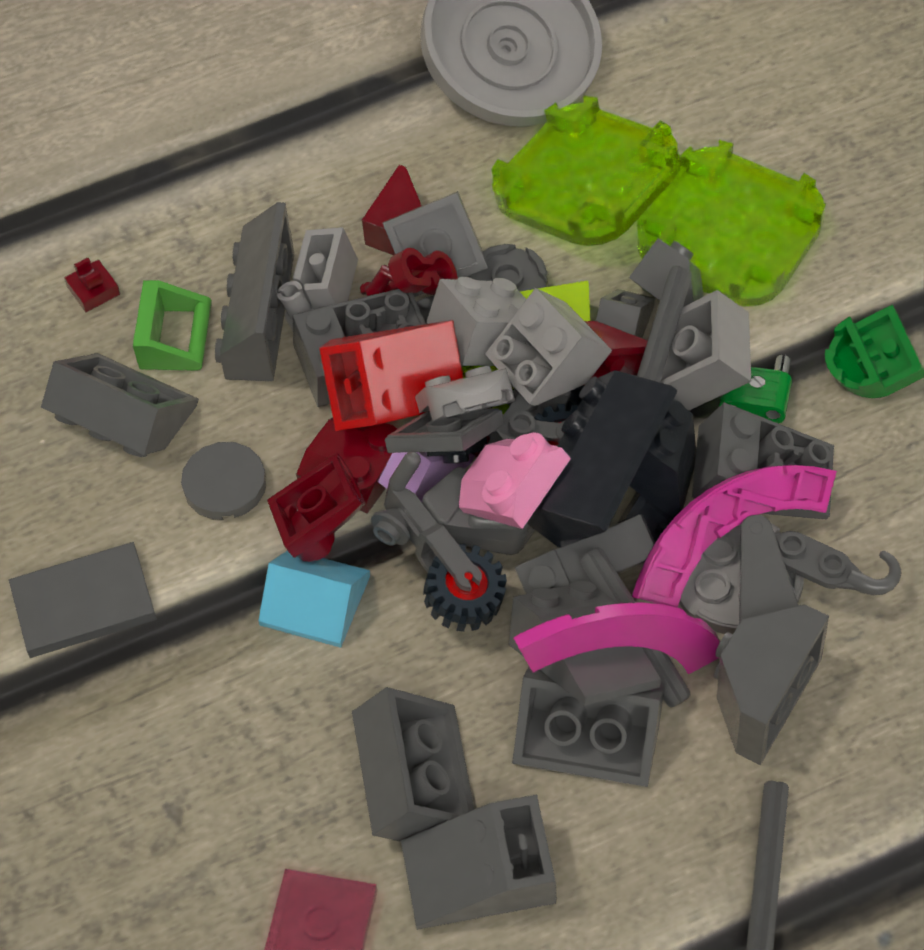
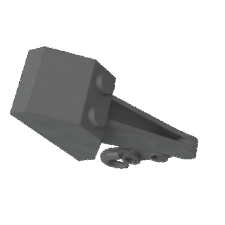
(777, 640)

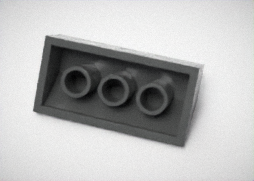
(254, 311)

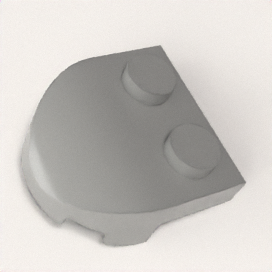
(475, 392)

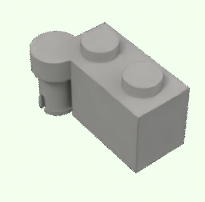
(321, 273)

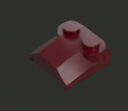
(361, 450)
(315, 508)

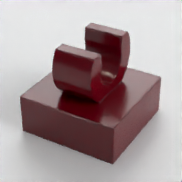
(91, 284)

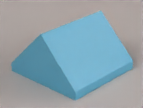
(312, 597)

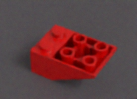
(381, 372)

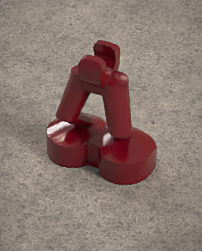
(411, 273)

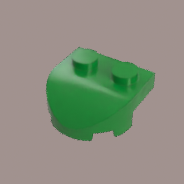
(873, 355)

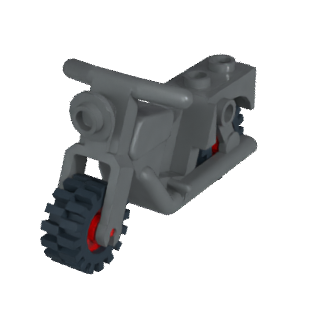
(458, 582)

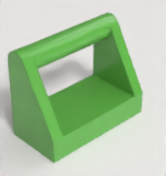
(154, 301)

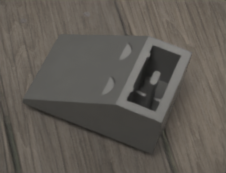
(350, 318)
(741, 441)
(480, 864)

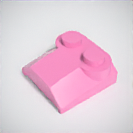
(511, 479)

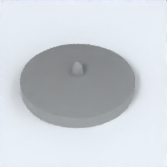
(511, 55)

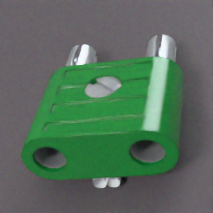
(765, 394)

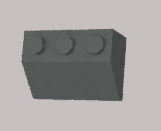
(116, 403)
(594, 740)
(410, 763)

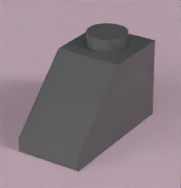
(655, 267)
(626, 311)

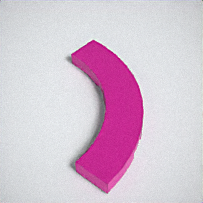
(719, 512)
(622, 625)

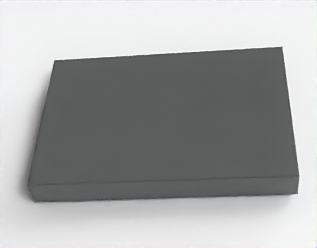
(81, 599)

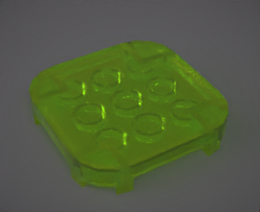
(586, 174)
(737, 220)

